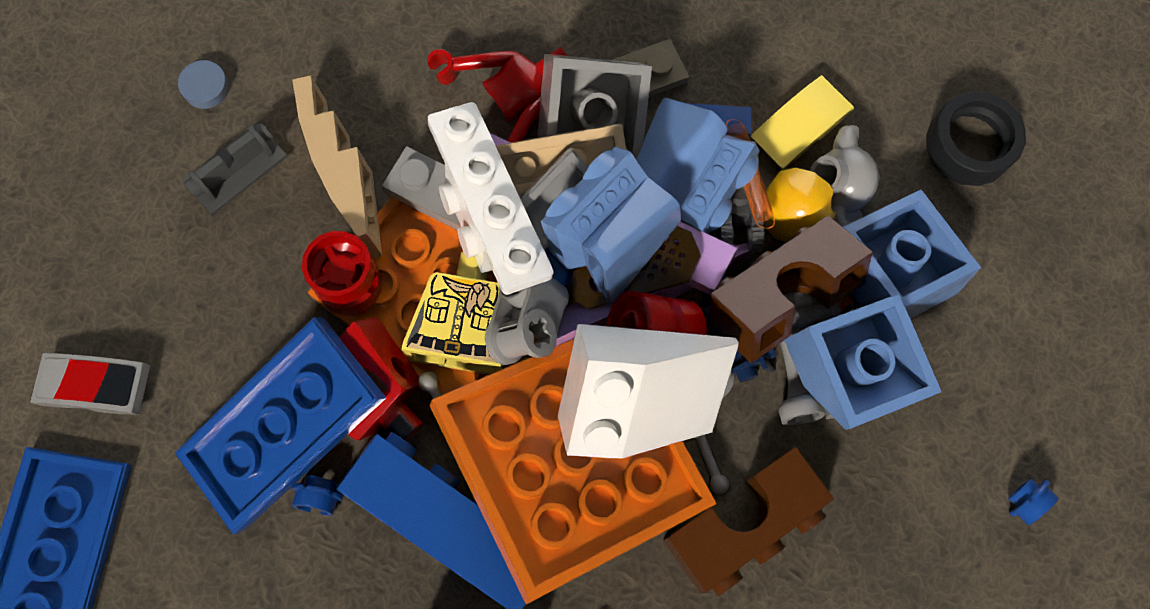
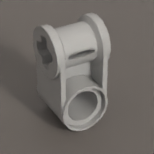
(526, 319)

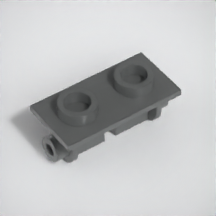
(234, 168)

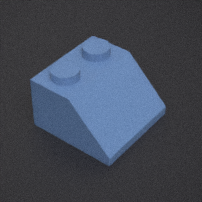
(864, 362)

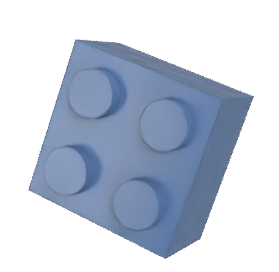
(912, 255)

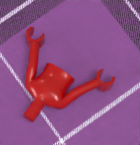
(513, 88)

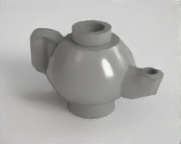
(851, 175)

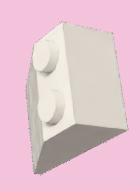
(641, 389)

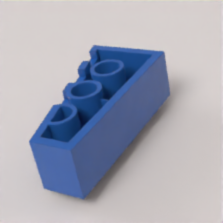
(429, 514)

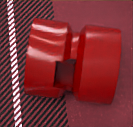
(332, 267)
(656, 313)

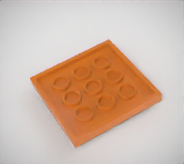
(553, 509)

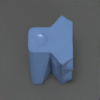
(697, 162)
(611, 222)

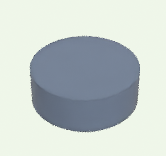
(203, 84)

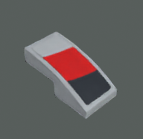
(90, 383)

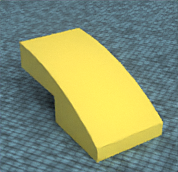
(802, 122)

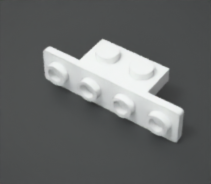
(486, 202)

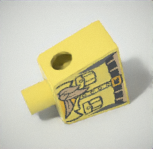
(454, 320)

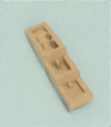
(338, 165)

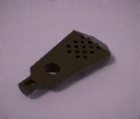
(581, 289)

